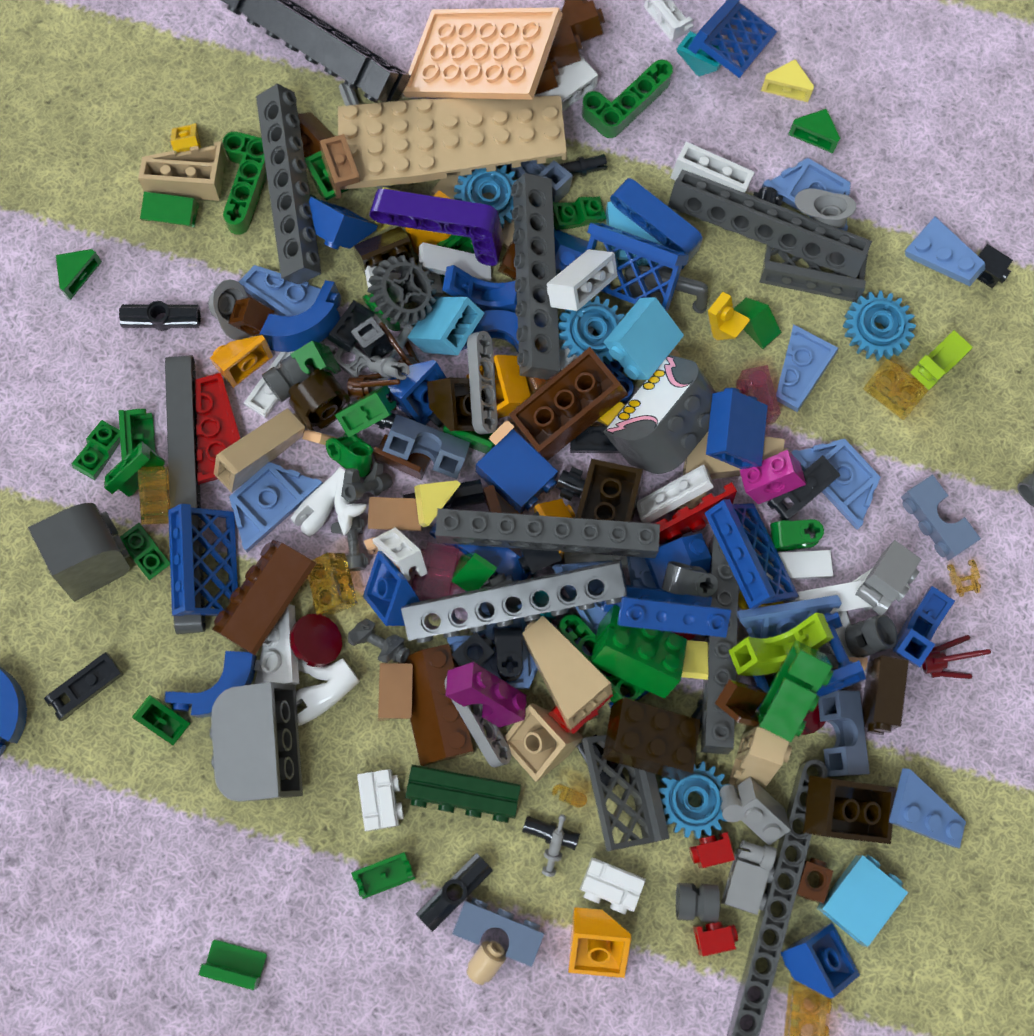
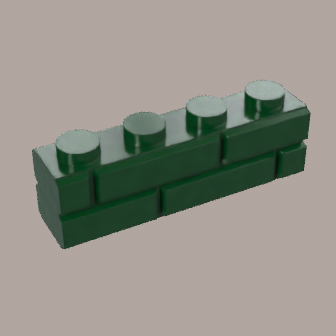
(464, 792)

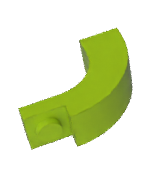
(941, 360)
(767, 655)

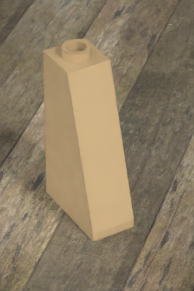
(256, 449)
(720, 469)
(567, 674)

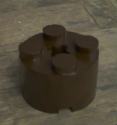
(318, 399)

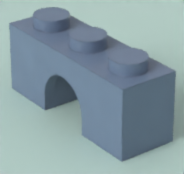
(560, 176)
(413, 437)
(948, 537)
(849, 753)
(523, 938)

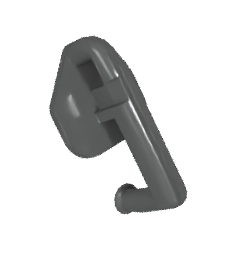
(683, 284)

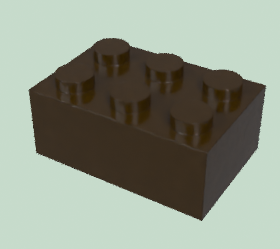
(610, 492)
(651, 739)
(849, 810)

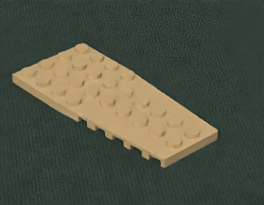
(442, 136)

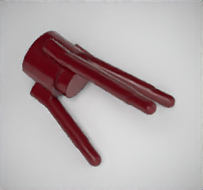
(938, 661)

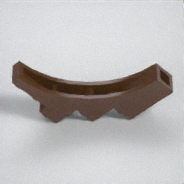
(578, 23)

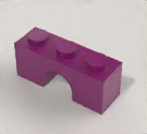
(476, 685)

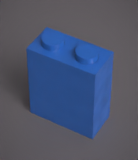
(736, 429)
(517, 472)

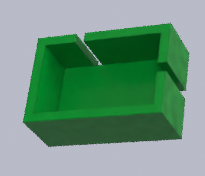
(639, 654)
(794, 691)

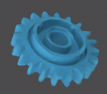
(495, 182)
(893, 317)
(576, 325)
(685, 815)

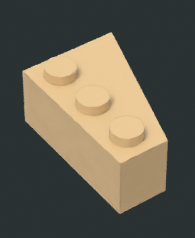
(185, 174)
(759, 757)

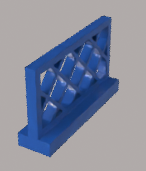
(721, 24)
(643, 249)
(182, 559)
(746, 564)

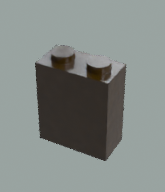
(884, 694)

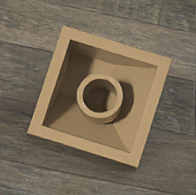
(540, 742)

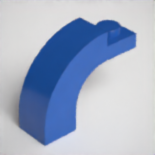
(482, 293)
(315, 324)
(499, 325)
(917, 632)
(237, 671)
(12, 710)

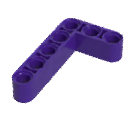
(444, 216)

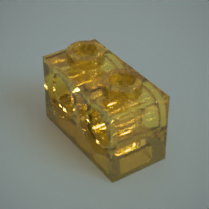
(891, 394)
(154, 494)
(331, 584)
(798, 1015)

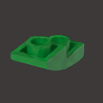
(578, 213)
(99, 449)
(144, 551)

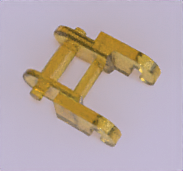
(956, 580)
(570, 796)

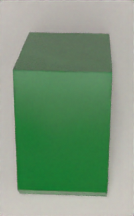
(816, 130)
(320, 176)
(75, 269)
(762, 323)
(472, 572)
(161, 719)

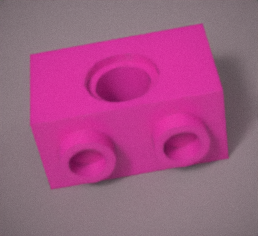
(775, 477)

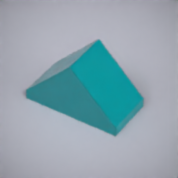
(699, 63)

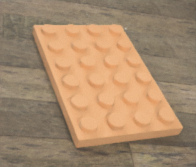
(483, 53)

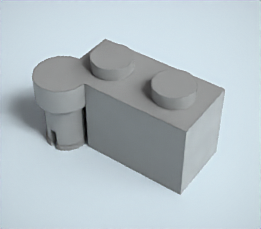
(889, 577)
(755, 809)
(749, 877)

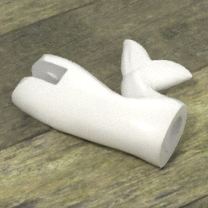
(318, 505)
(323, 696)

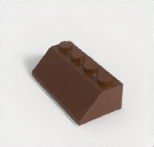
(568, 404)
(263, 596)
(435, 721)

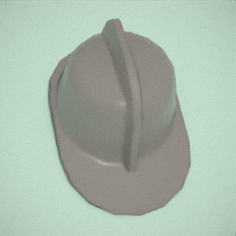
(826, 206)
(222, 303)

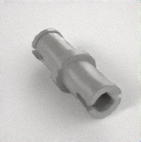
(388, 367)

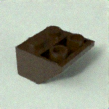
(383, 246)

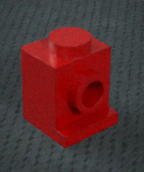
(712, 851)
(715, 938)

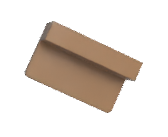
(339, 163)
(392, 513)
(395, 691)

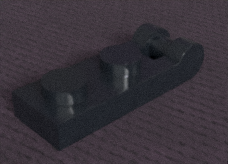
(817, 479)
(83, 686)

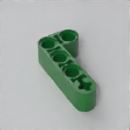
(631, 96)
(242, 185)
(588, 639)

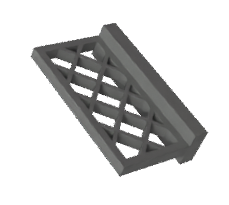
(812, 278)
(646, 796)

